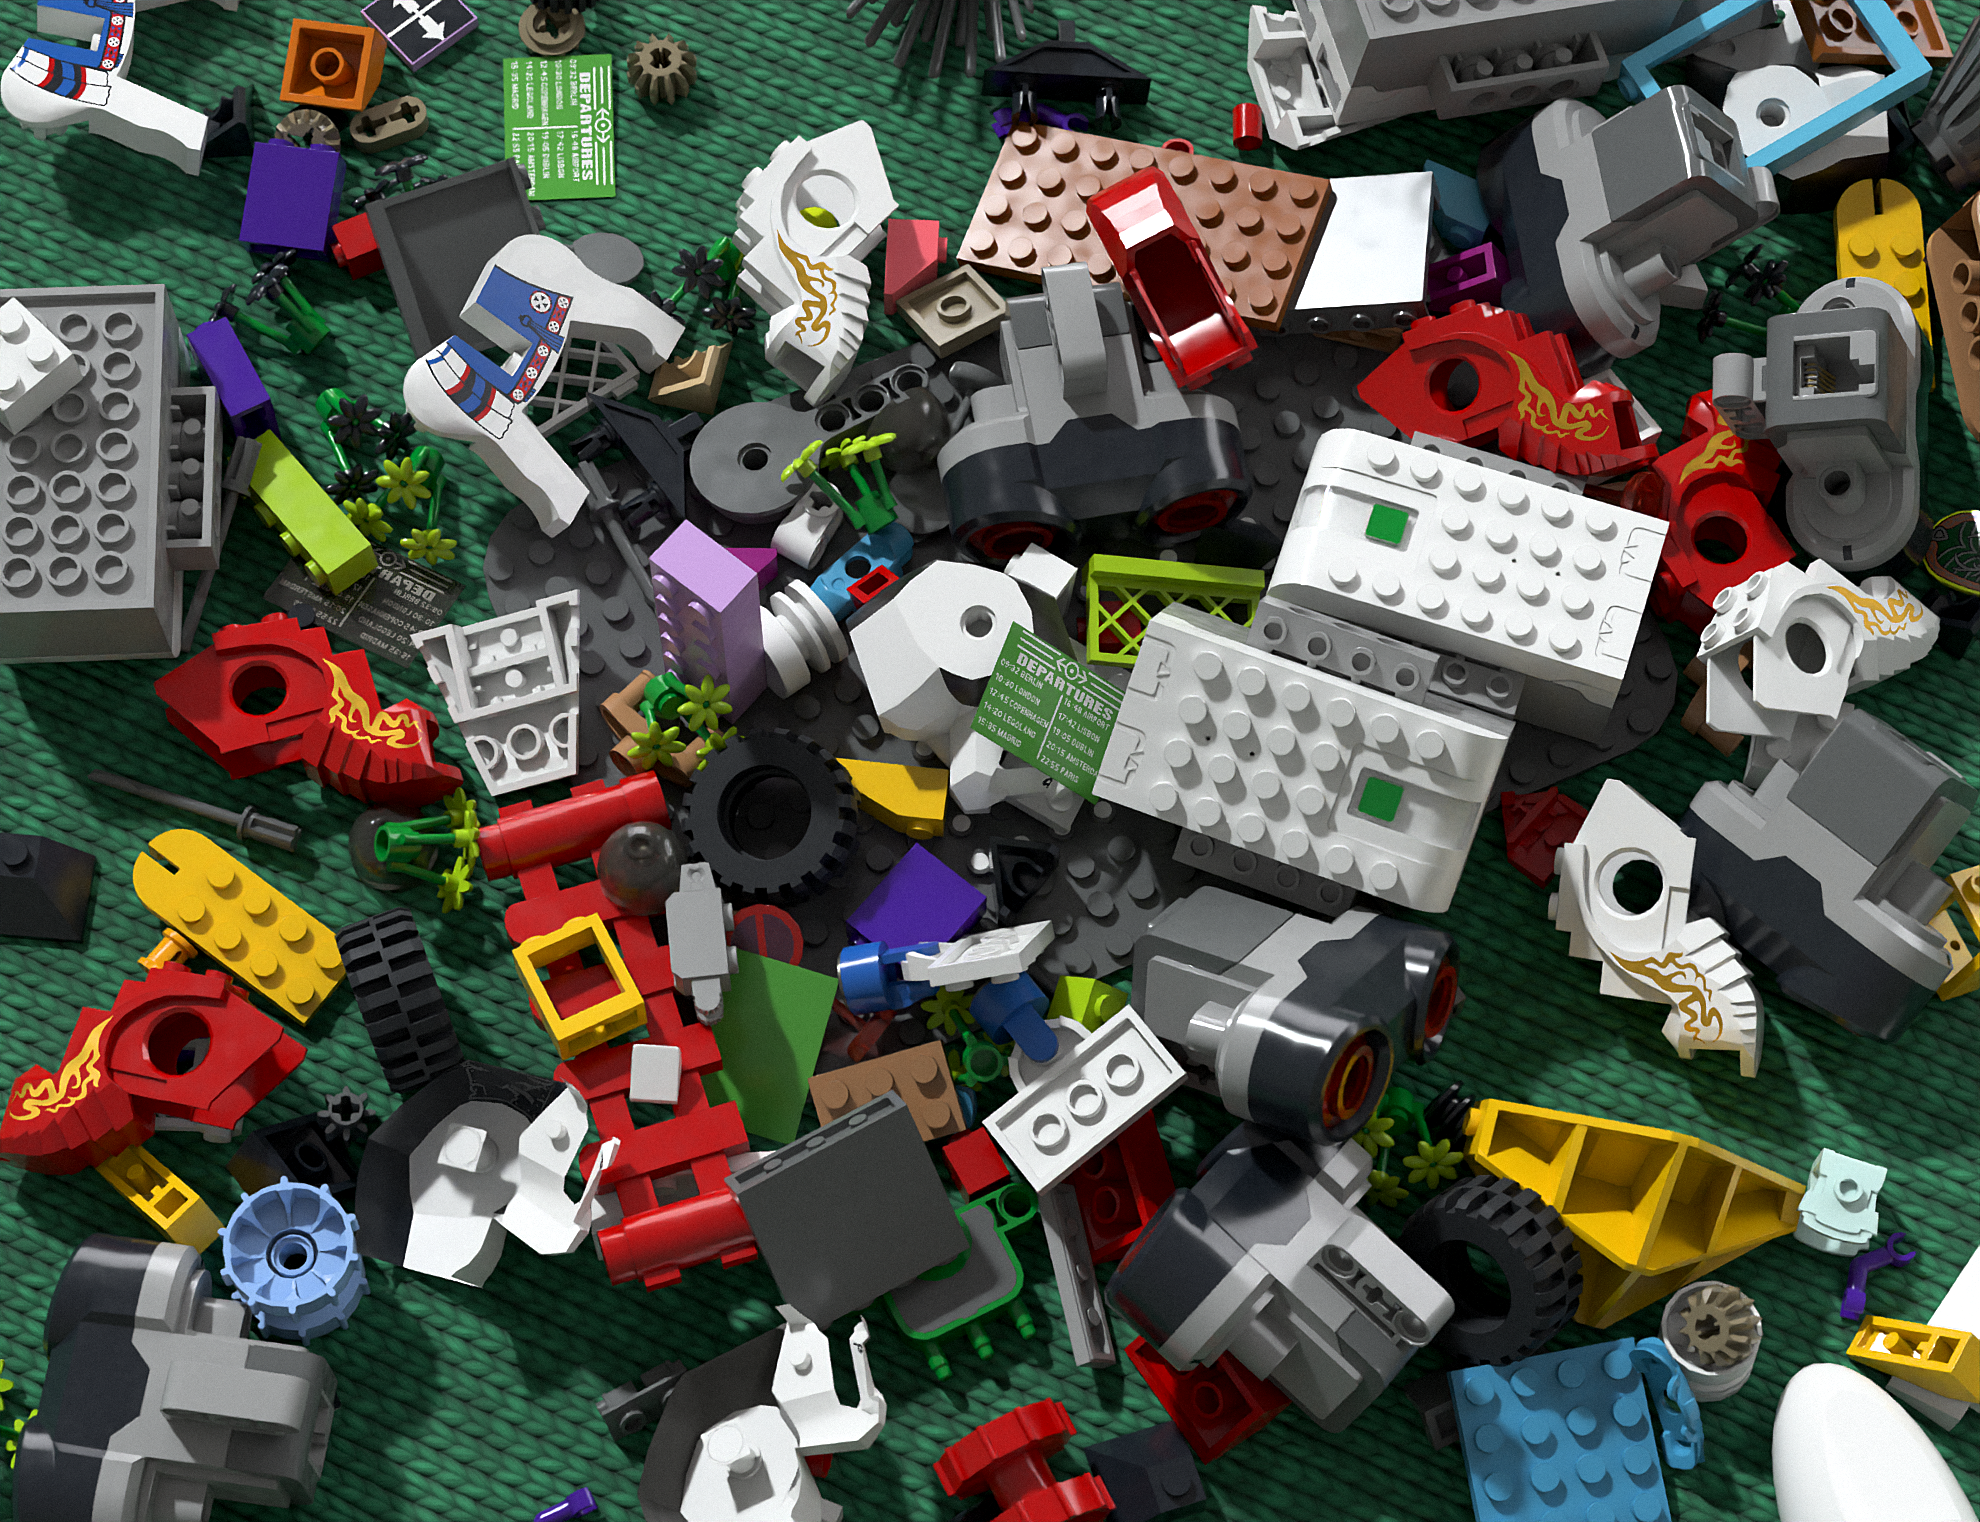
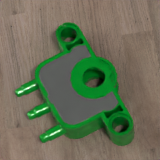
(971, 1289)

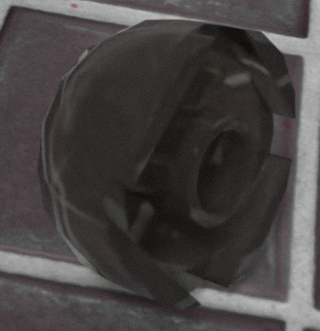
(920, 429)
(362, 853)
(641, 867)

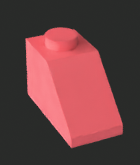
(911, 258)

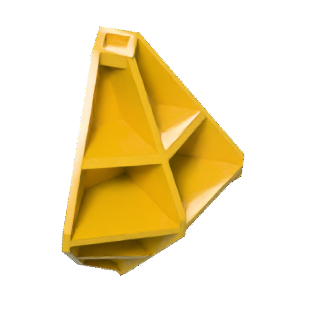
(1638, 1198)

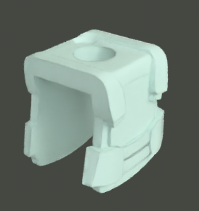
(1840, 1204)

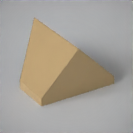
(691, 381)

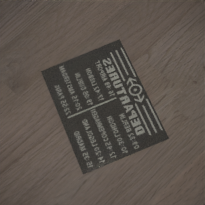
(378, 608)

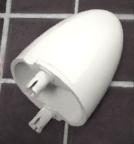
(1856, 1455)

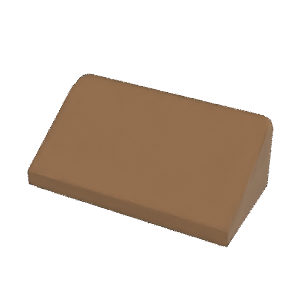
(1380, 339)

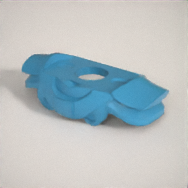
(886, 547)
(1683, 1430)

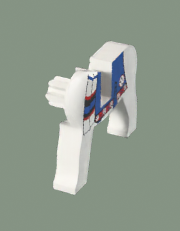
(66, 85)
(528, 305)

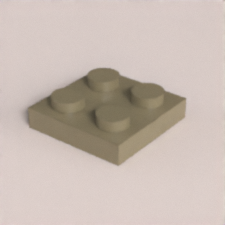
(953, 310)

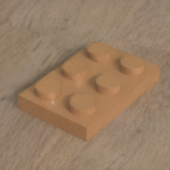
(916, 1075)

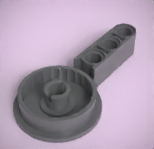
(776, 435)

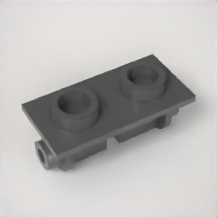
(629, 1410)

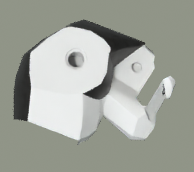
(1775, 87)
(929, 657)

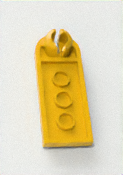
(1885, 244)
(240, 922)

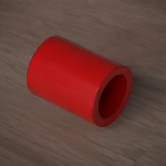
(1247, 126)

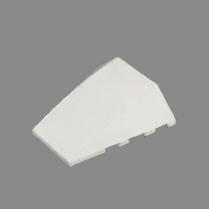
(1289, 83)
(513, 690)

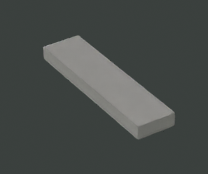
(1076, 1277)

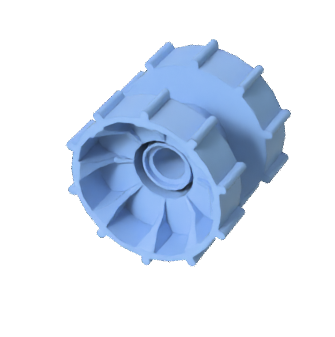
(284, 1223)

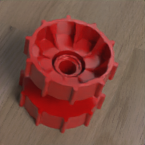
(1011, 1462)

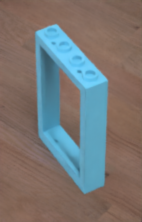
(1910, 77)

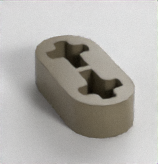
(389, 124)

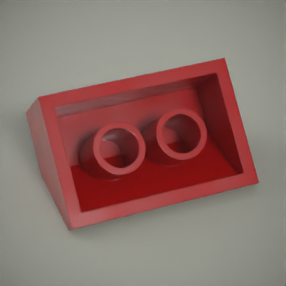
(1122, 1189)
(1211, 1404)

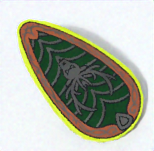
(1955, 552)

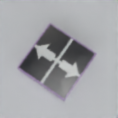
(419, 27)

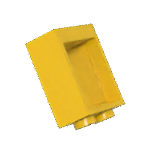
(1966, 970)
(597, 1022)

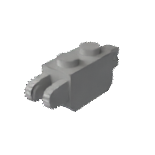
(699, 943)

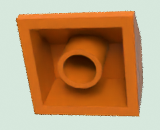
(332, 65)

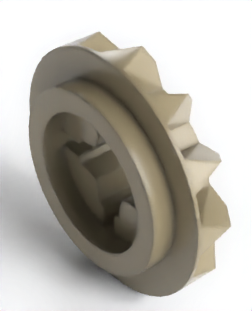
(537, 39)
(302, 122)

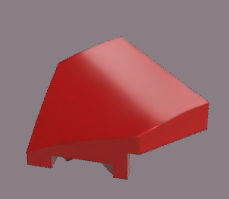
(1535, 829)

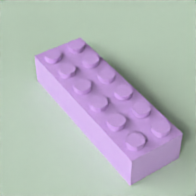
(709, 616)

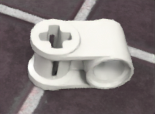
(807, 531)

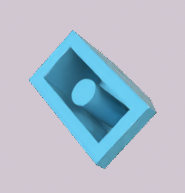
(1460, 212)

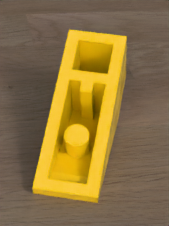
(902, 795)
(161, 1198)
(1921, 1354)

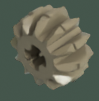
(661, 69)
(1720, 1325)

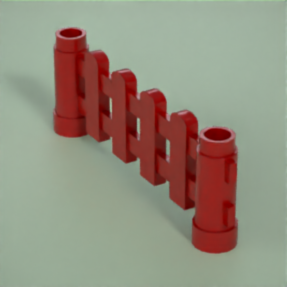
(651, 1239)

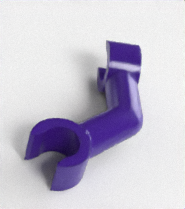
(1045, 115)
(1854, 1295)
(574, 1506)

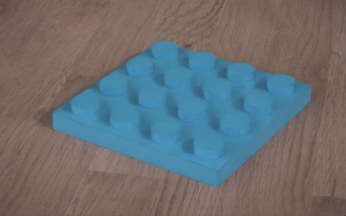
(1560, 1438)

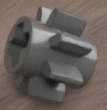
(346, 1103)

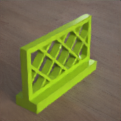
(1164, 581)

